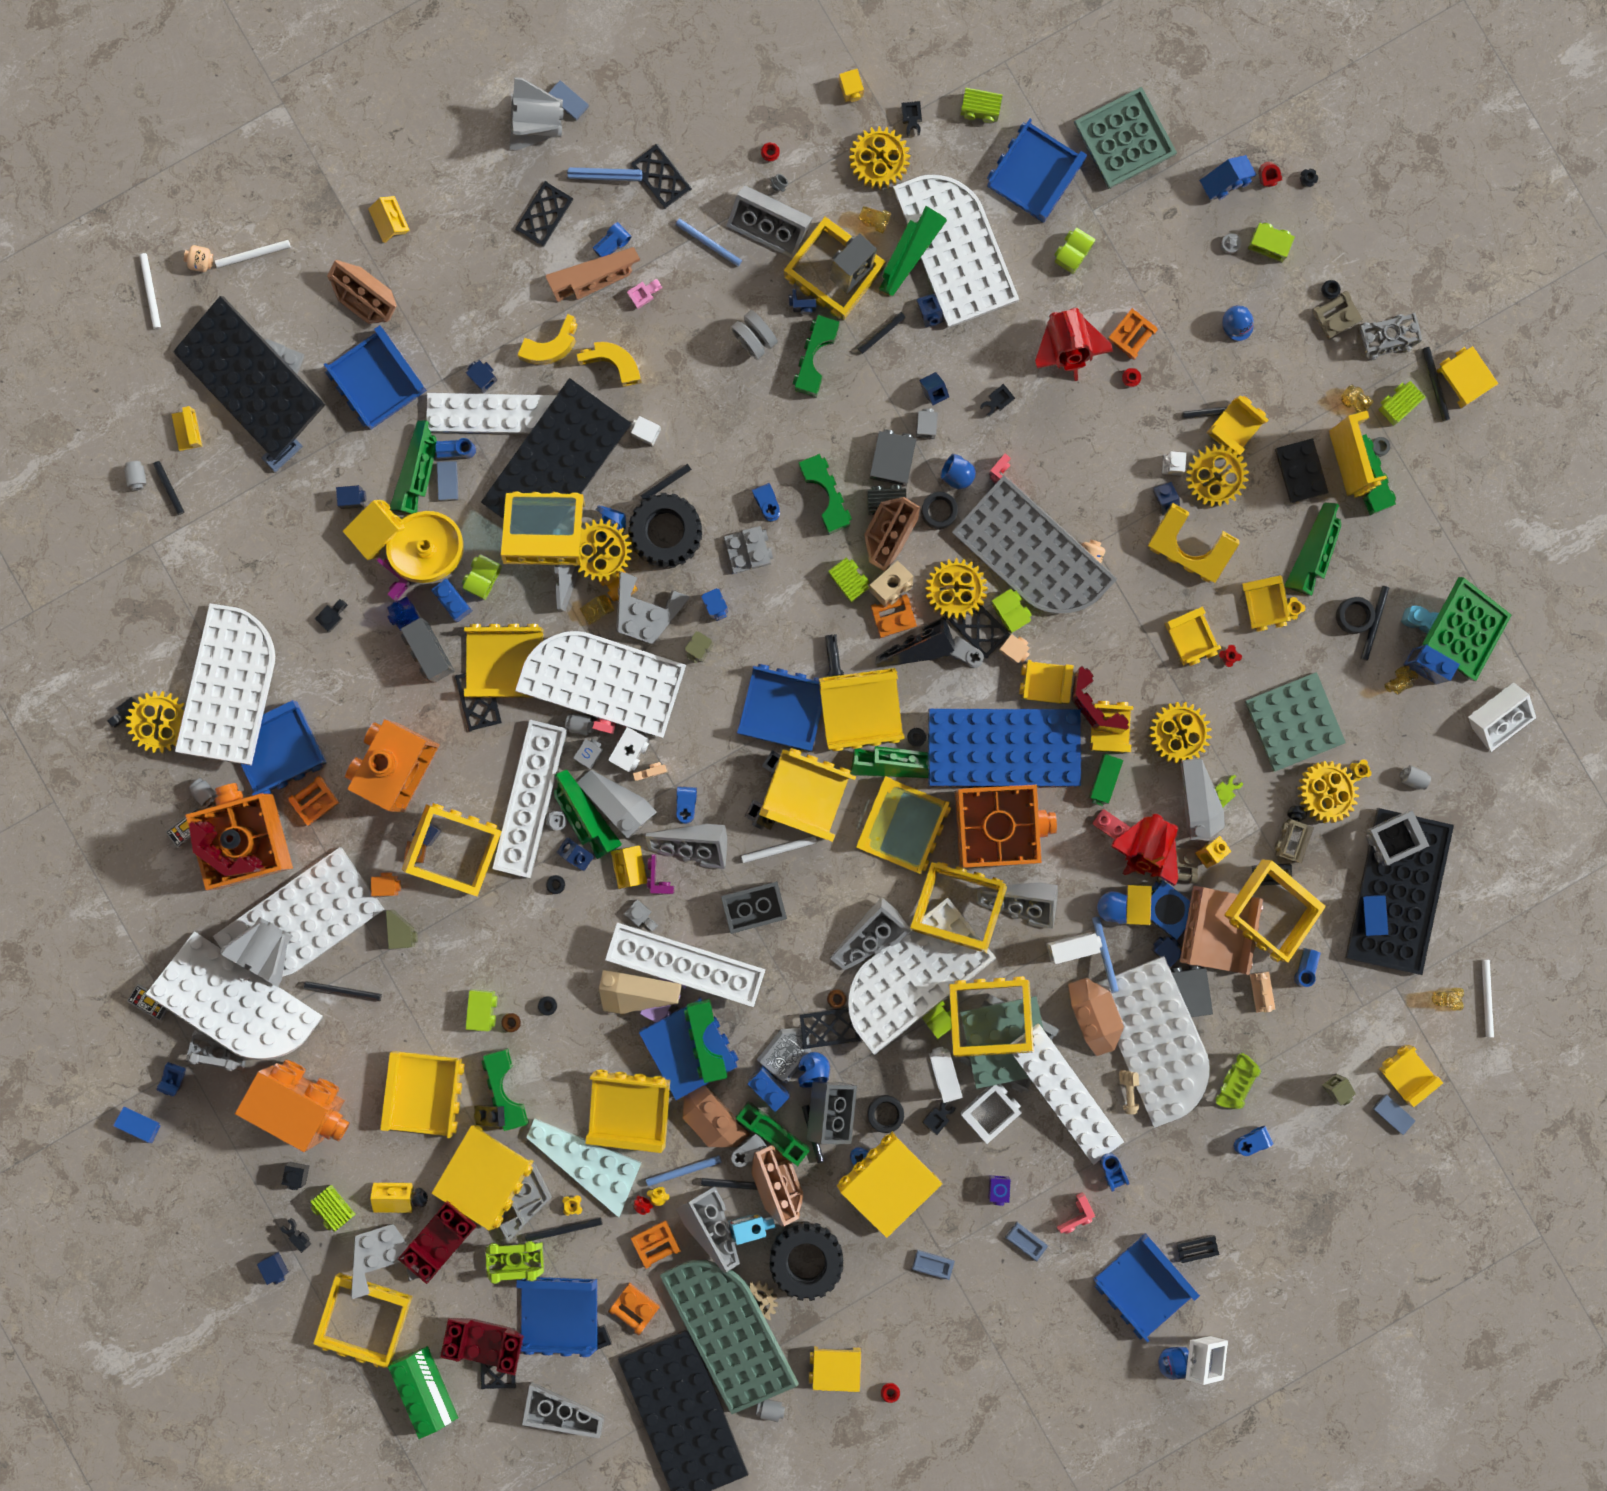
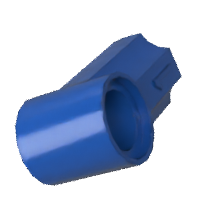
(616, 238)
(453, 449)
(1308, 965)

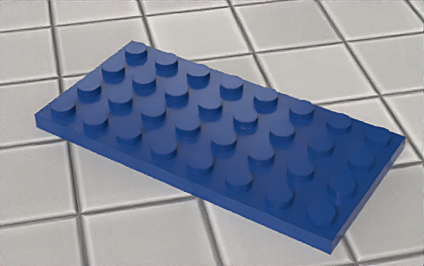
(1004, 747)

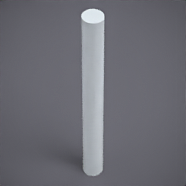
(252, 253)
(150, 291)
(779, 849)
(1487, 998)

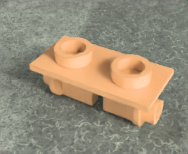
(1262, 992)

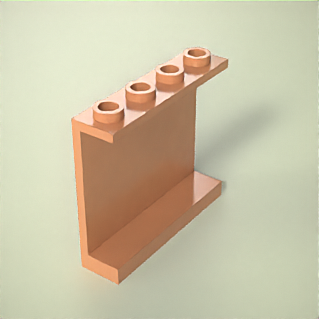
(1210, 937)

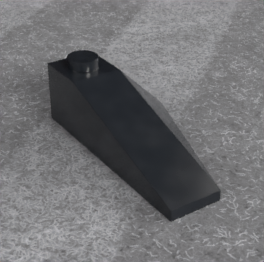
(929, 645)

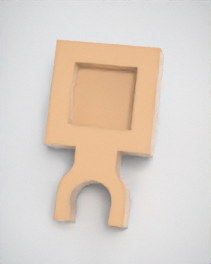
(655, 769)

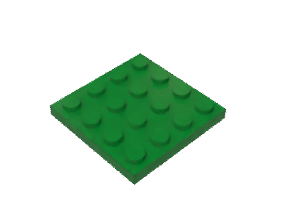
(1467, 628)

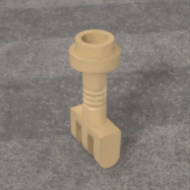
(1129, 1079)

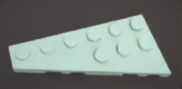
(596, 1168)

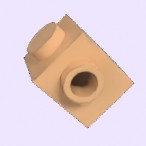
(1015, 649)

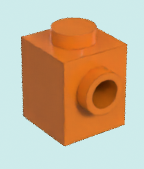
(385, 885)

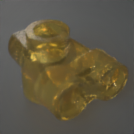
(878, 220)
(1355, 397)
(1404, 680)
(1450, 999)

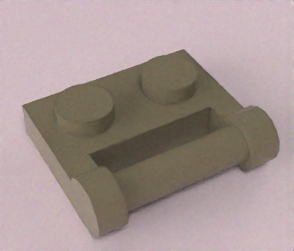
(1339, 321)
(1187, 858)

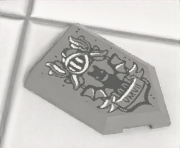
(784, 1053)

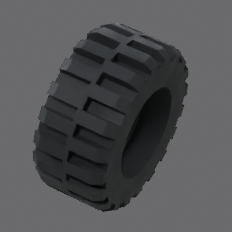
(659, 505)
(806, 1287)

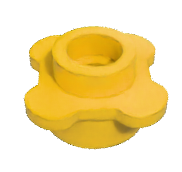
(1299, 607)
(1363, 764)
(658, 1196)
(567, 1205)

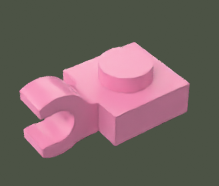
(642, 294)

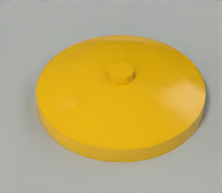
(426, 547)

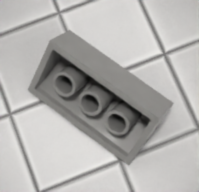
(769, 221)

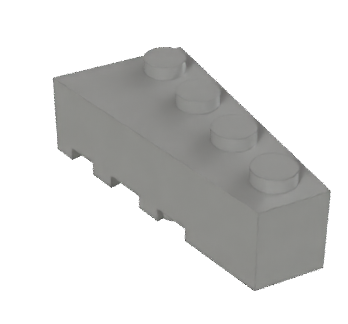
(557, 1413)

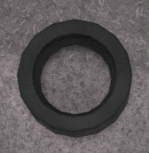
(937, 496)
(1369, 618)
(888, 1128)

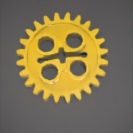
(891, 146)
(1207, 461)
(613, 562)
(956, 605)
(140, 719)
(1196, 726)
(1313, 799)

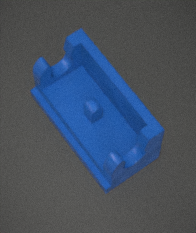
(1375, 915)
(137, 1125)

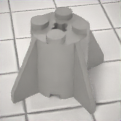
(534, 115)
(260, 950)

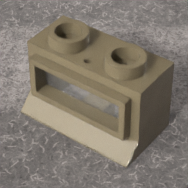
(1293, 841)

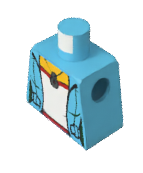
(742, 1231)

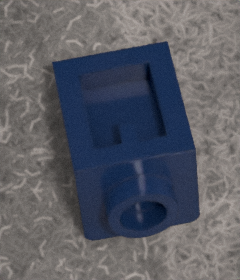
(930, 310)

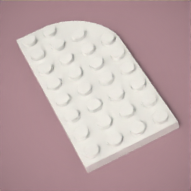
(232, 1003)

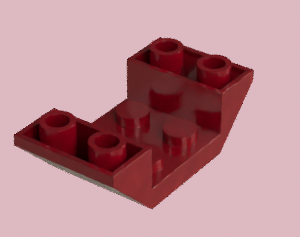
(1083, 701)
(202, 836)
(437, 1242)
(482, 1343)

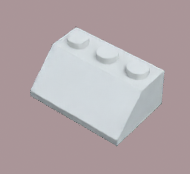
(1502, 716)

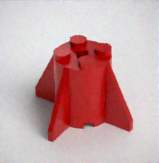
(1070, 342)
(1150, 848)

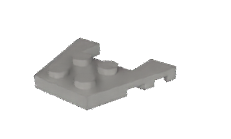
(642, 618)
(527, 1203)
(375, 1251)

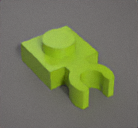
(1225, 792)

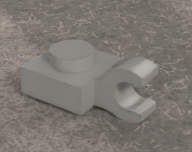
(639, 914)

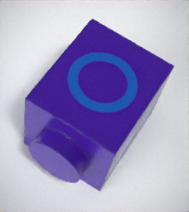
(999, 1189)

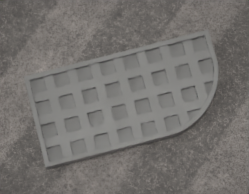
(1033, 551)

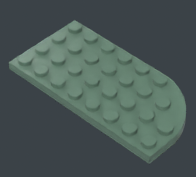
(729, 1333)

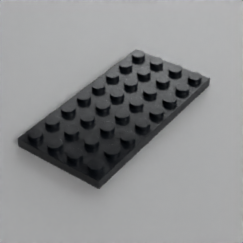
(248, 378)
(562, 448)
(1410, 892)
(683, 1415)

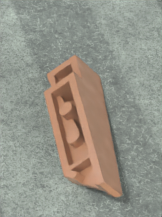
(592, 275)

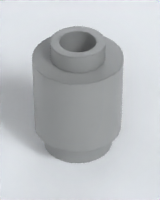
(135, 475)
(579, 724)
(1415, 777)
(203, 792)
(770, 1410)

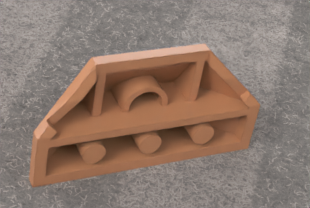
(361, 292)
(890, 531)
(1096, 1015)
(712, 1119)
(777, 1185)

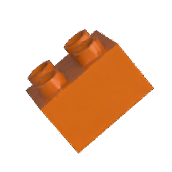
(391, 765)
(1001, 826)
(259, 830)
(293, 1106)

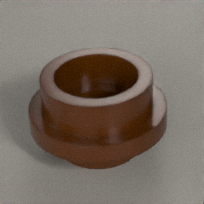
(841, 1003)
(506, 1026)

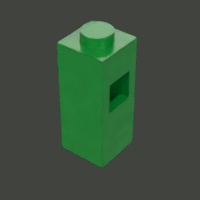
(1105, 779)

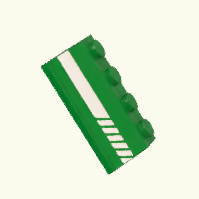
(423, 1392)

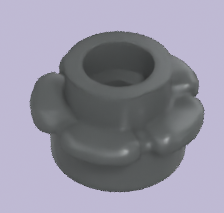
(779, 183)

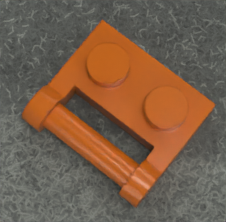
(1126, 331)
(895, 622)
(317, 805)
(653, 1238)
(637, 1303)

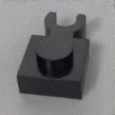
(911, 114)
(999, 398)
(936, 1119)

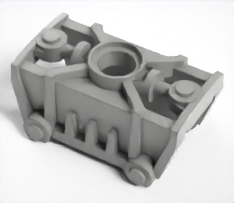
(1390, 345)
(208, 1059)

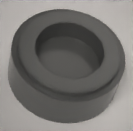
(1381, 446)

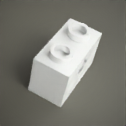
(619, 755)

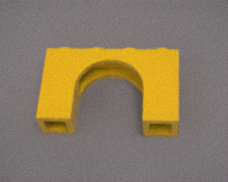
(1207, 565)

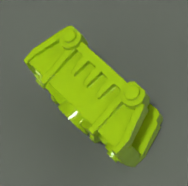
(1238, 1082)
(511, 1270)

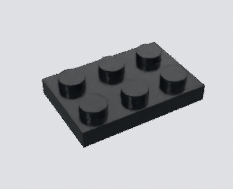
(1301, 470)

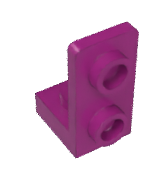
(397, 588)
(663, 887)

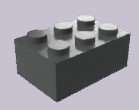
(852, 263)
(426, 650)
(754, 907)
(831, 1112)

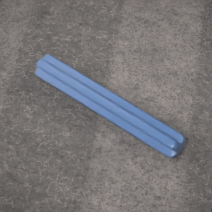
(604, 174)

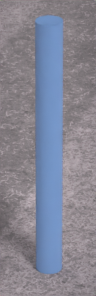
(708, 242)
(1105, 955)
(684, 1170)

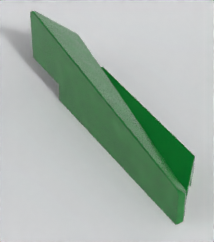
(415, 470)
(1316, 551)

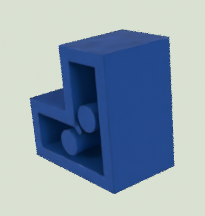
(1228, 175)

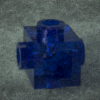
(402, 613)

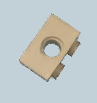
(895, 574)

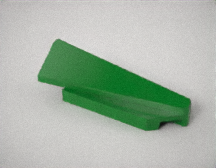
(910, 249)
(890, 763)
(584, 816)

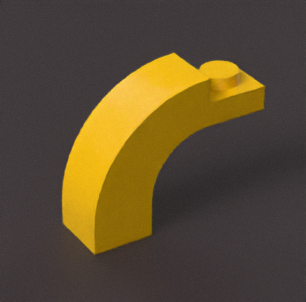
(551, 351)
(615, 355)

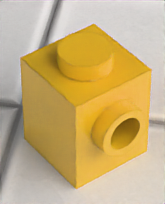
(1213, 852)

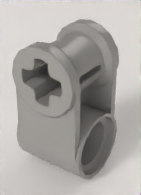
(964, 650)
(749, 1147)

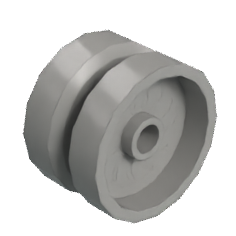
(754, 334)

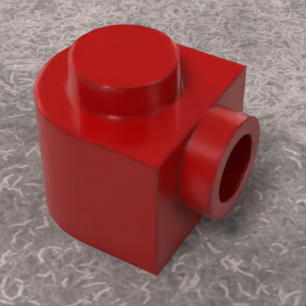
(1269, 174)

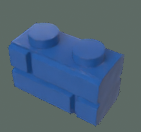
(451, 600)
(715, 604)

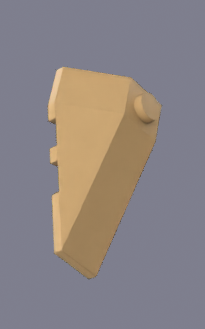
(629, 993)

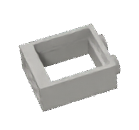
(1414, 830)

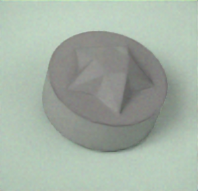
(1230, 243)
(556, 820)

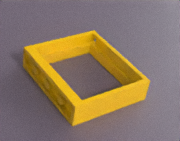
(809, 289)
(408, 866)
(958, 873)
(1301, 929)
(961, 985)
(345, 1349)

